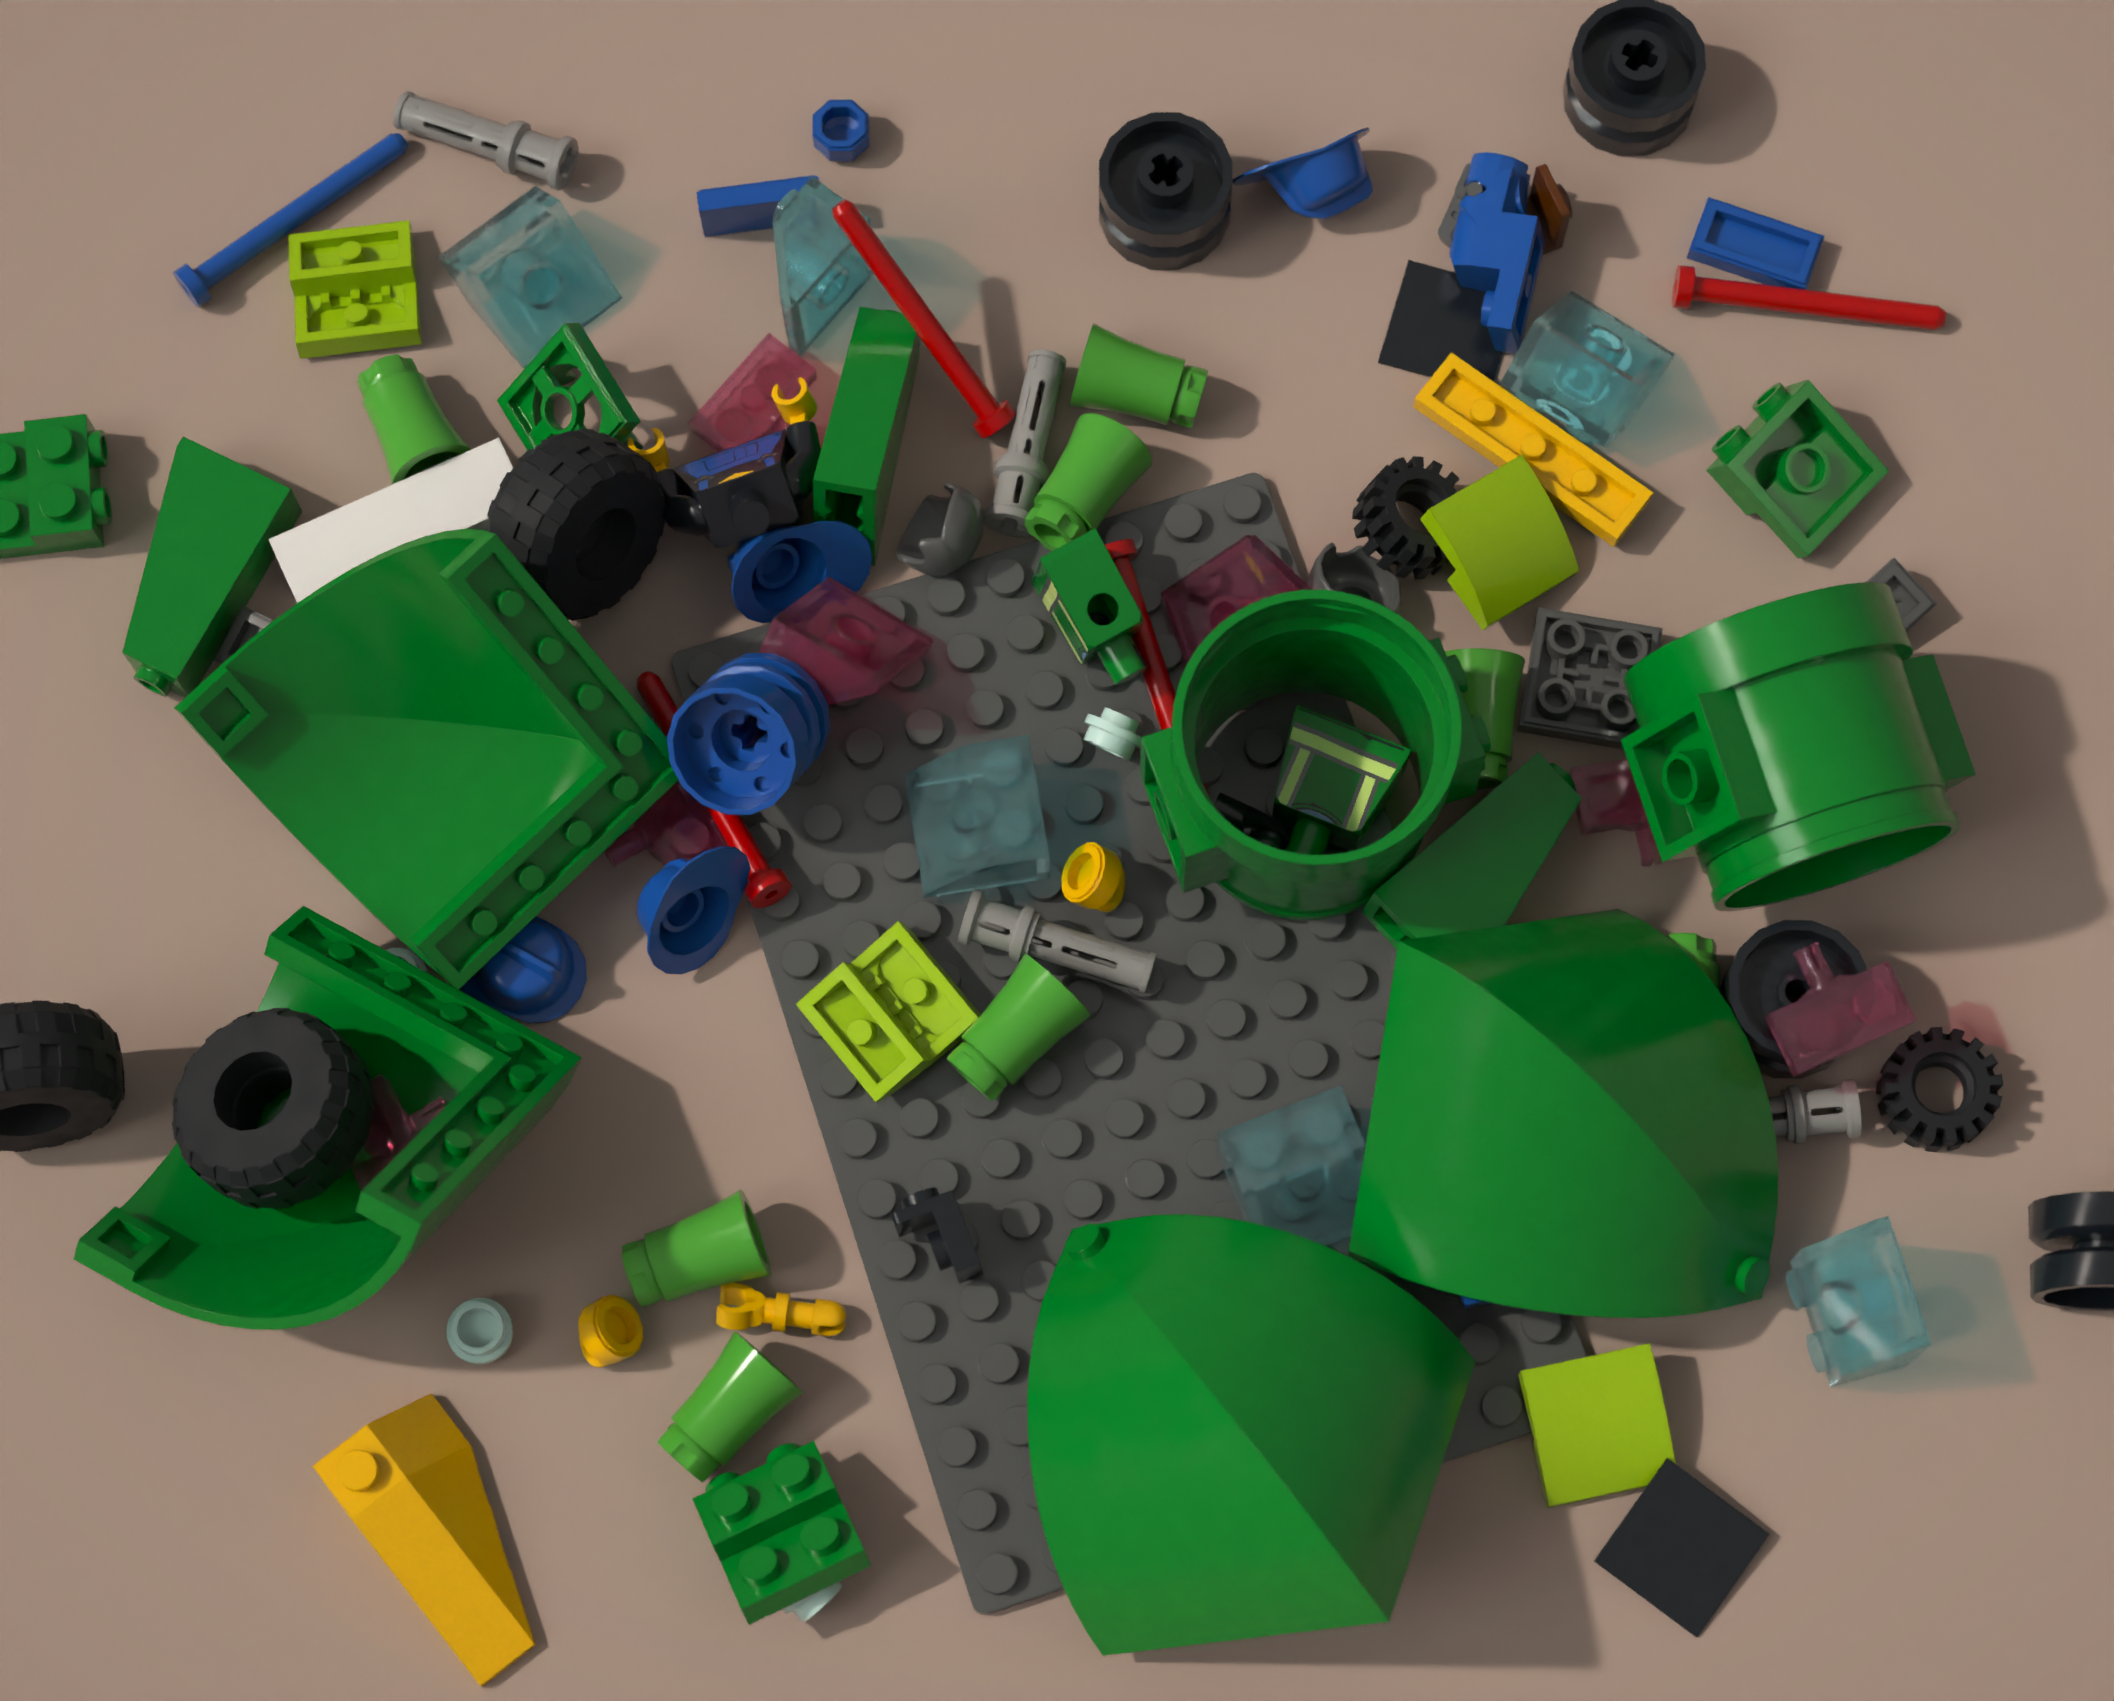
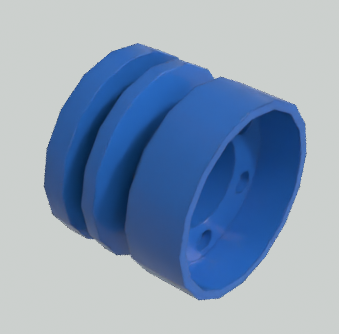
(748, 733)

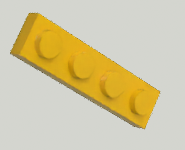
(1505, 427)

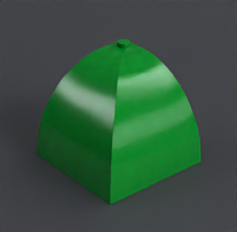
(437, 742)
(1567, 1125)
(331, 1253)
(1232, 1431)

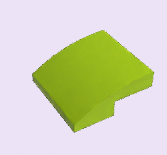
(354, 289)
(1502, 542)
(889, 1012)
(1597, 1424)

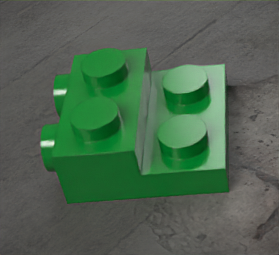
(1796, 466)
(53, 487)
(780, 1530)

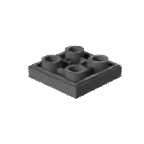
(1578, 677)

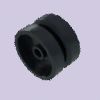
(1634, 77)
(1165, 190)
(1768, 971)
(2081, 1247)

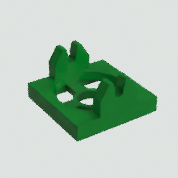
(551, 370)

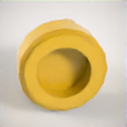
(1094, 878)
(609, 1331)

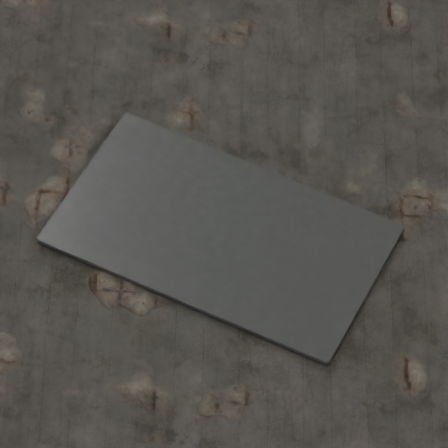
(1133, 1098)

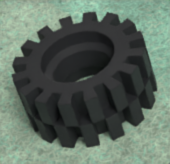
(1386, 528)
(1966, 1062)

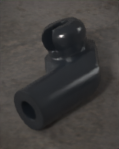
(1253, 822)

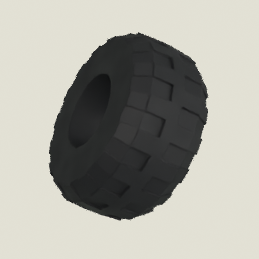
(581, 519)
(56, 1074)
(306, 1142)

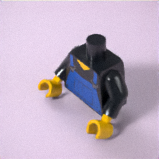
(747, 485)

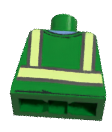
(1085, 581)
(1334, 782)

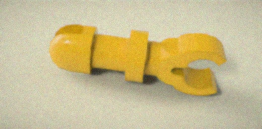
(754, 1309)

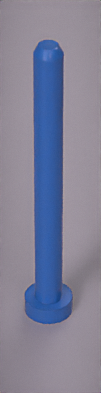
(198, 281)

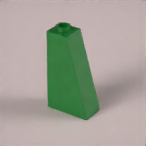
(867, 424)
(202, 565)
(1481, 862)

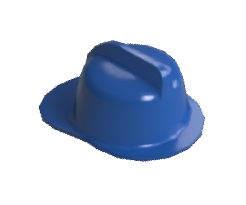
(1318, 181)
(791, 561)
(692, 908)
(533, 975)

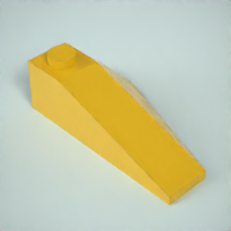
(427, 1515)

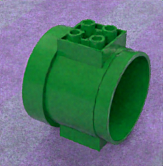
(1328, 647)
(1795, 746)

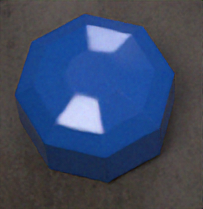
(841, 130)

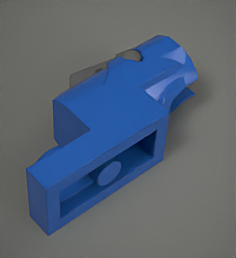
(1495, 243)

